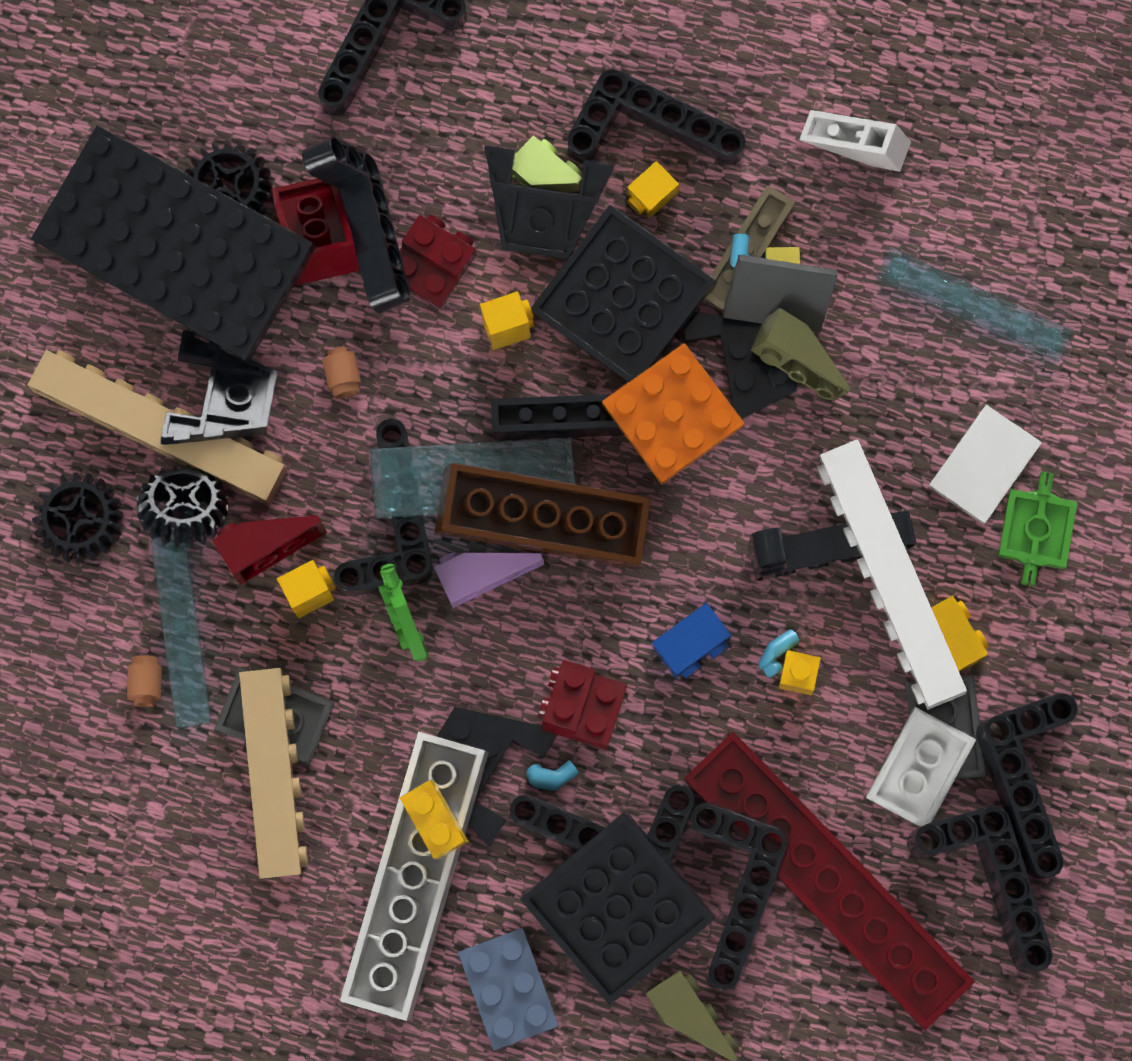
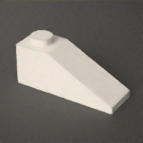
(858, 139)

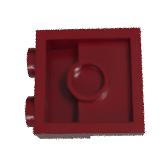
(435, 259)
(582, 704)

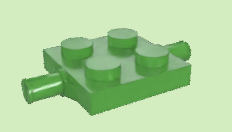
(1037, 529)
(400, 614)

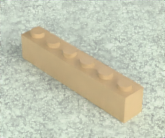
(271, 773)

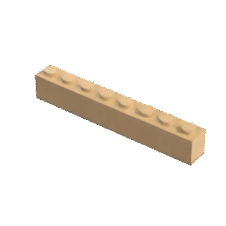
(143, 420)

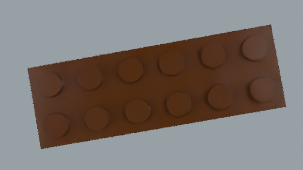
(542, 515)

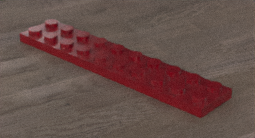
(835, 884)

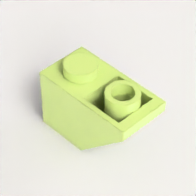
(541, 168)

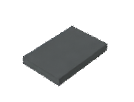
(766, 285)
(962, 715)
(309, 718)

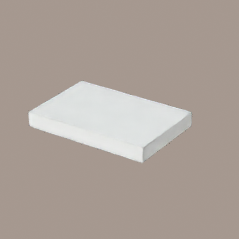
(984, 464)
(920, 768)

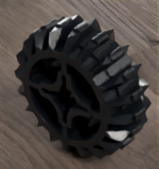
(237, 175)
(183, 517)
(75, 532)

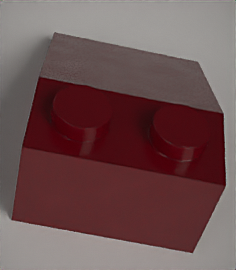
(318, 215)
(261, 544)

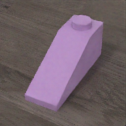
(477, 573)

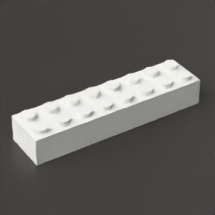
(411, 885)

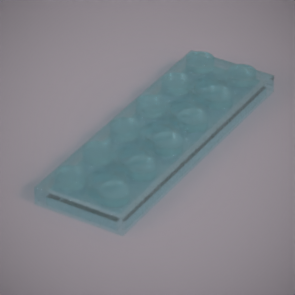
(410, 478)

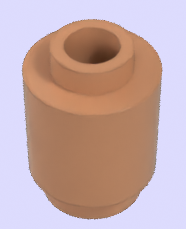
(342, 372)
(144, 680)

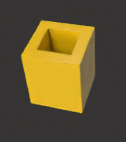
(651, 190)
(799, 672)

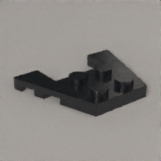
(541, 218)
(750, 380)
(235, 399)
(494, 736)

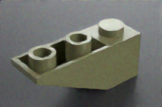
(796, 351)
(683, 1011)

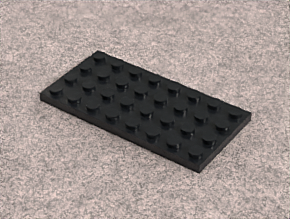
(173, 243)

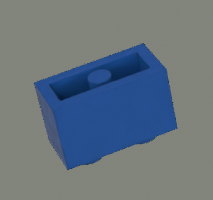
(691, 642)

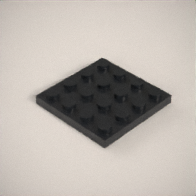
(623, 295)
(617, 907)

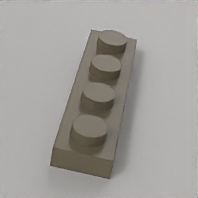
(762, 227)

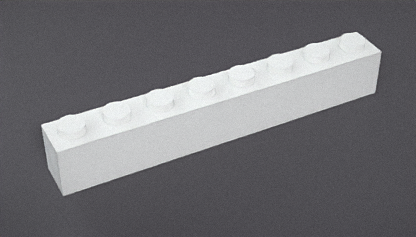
(892, 575)

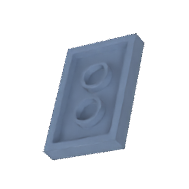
(508, 989)

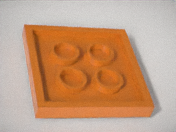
(673, 413)

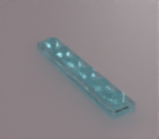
(974, 305)
(181, 634)

